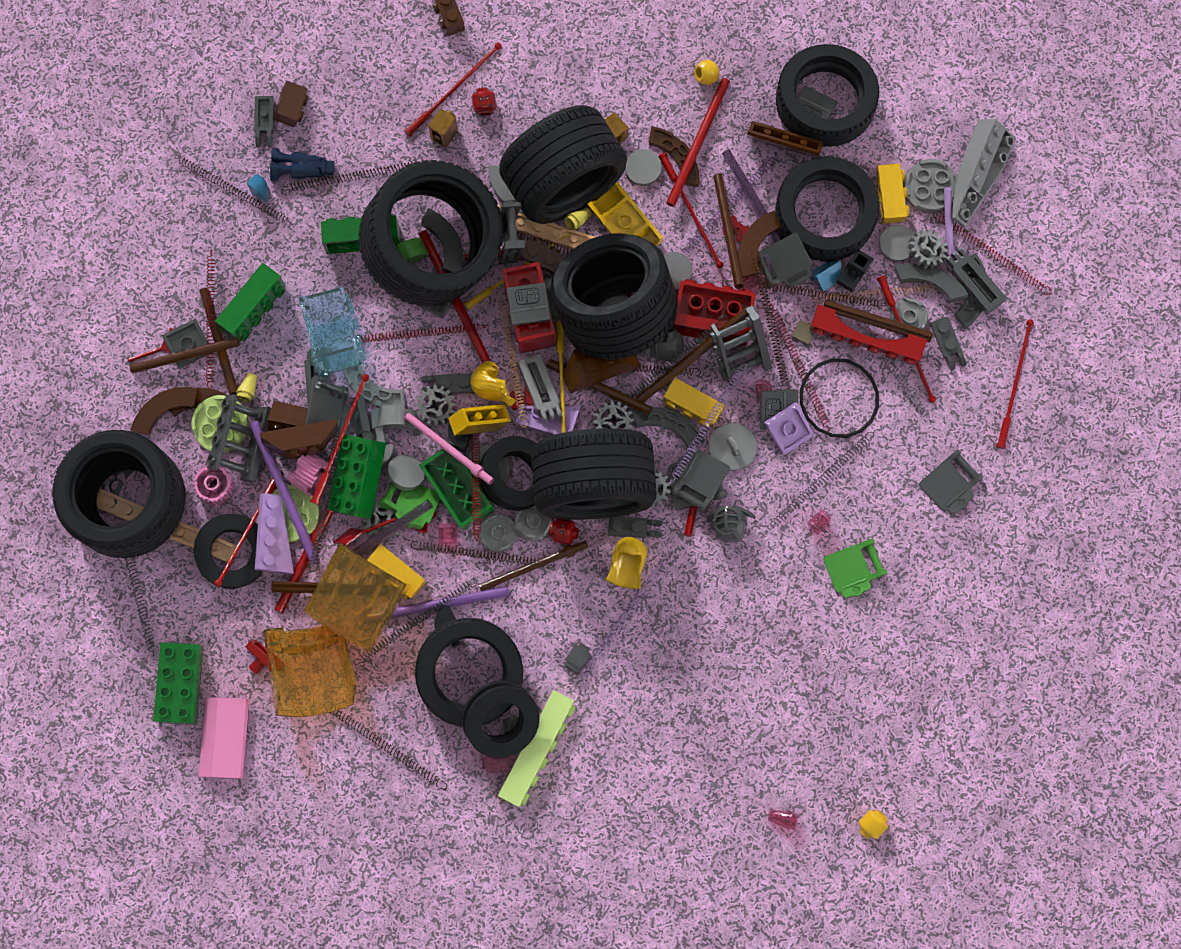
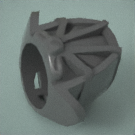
(667, 347)
(730, 526)

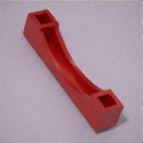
(907, 349)

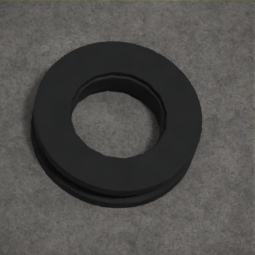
(498, 491)
(203, 545)
(513, 740)

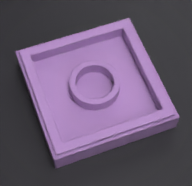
(789, 428)

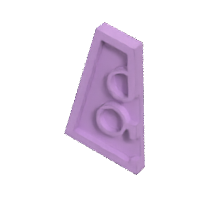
(550, 427)

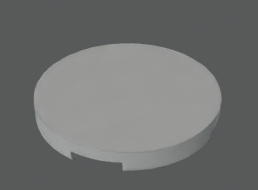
(926, 185)

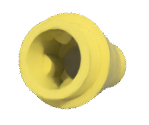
(576, 219)
(247, 388)

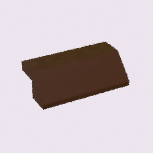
(784, 139)

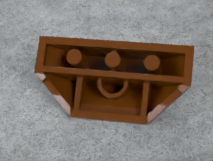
(587, 370)
(300, 439)

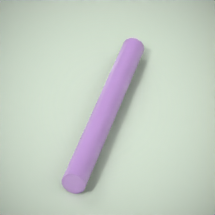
(948, 220)

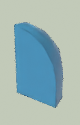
(259, 187)
(827, 274)

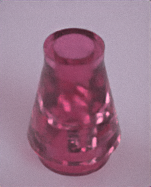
(783, 818)

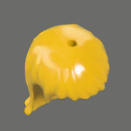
(488, 386)
(627, 563)

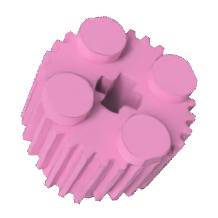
(308, 473)
(218, 494)

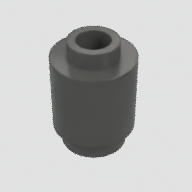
(577, 657)

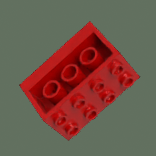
(704, 303)
(535, 335)

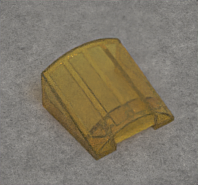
(355, 598)
(309, 671)

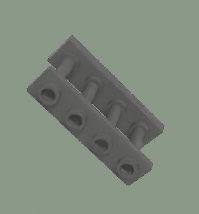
(512, 245)
(758, 345)
(253, 453)

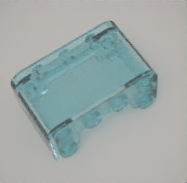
(332, 331)

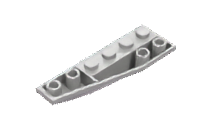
(980, 167)

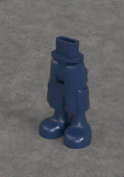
(302, 165)

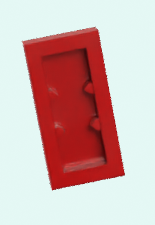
(259, 651)

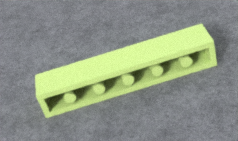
(534, 755)

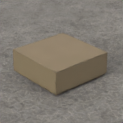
(803, 333)

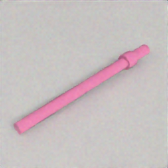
(476, 469)

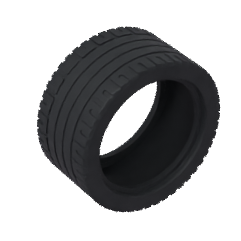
(464, 194)

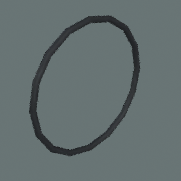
(868, 375)

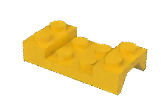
(623, 216)

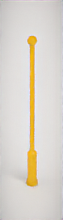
(489, 290)
(560, 349)

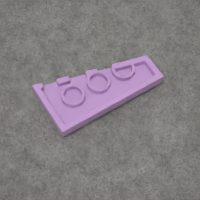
(272, 537)

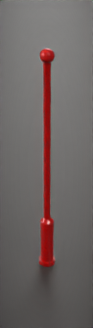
(417, 123)
(669, 169)
(891, 302)
(1006, 421)
(325, 476)
(270, 489)

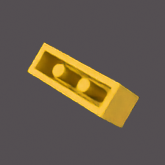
(892, 193)
(692, 403)
(479, 419)
(394, 566)

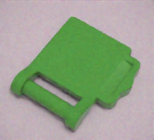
(409, 500)
(850, 571)

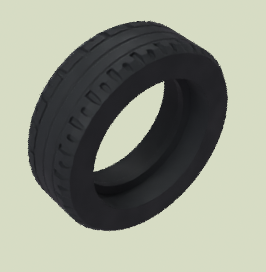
(834, 60)
(838, 171)
(444, 636)

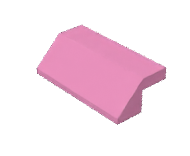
(223, 738)

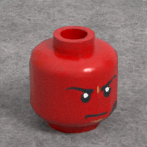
(484, 101)
(563, 531)

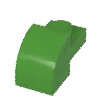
(413, 250)

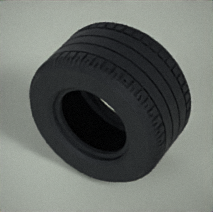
(562, 163)
(606, 267)
(86, 470)
(593, 474)

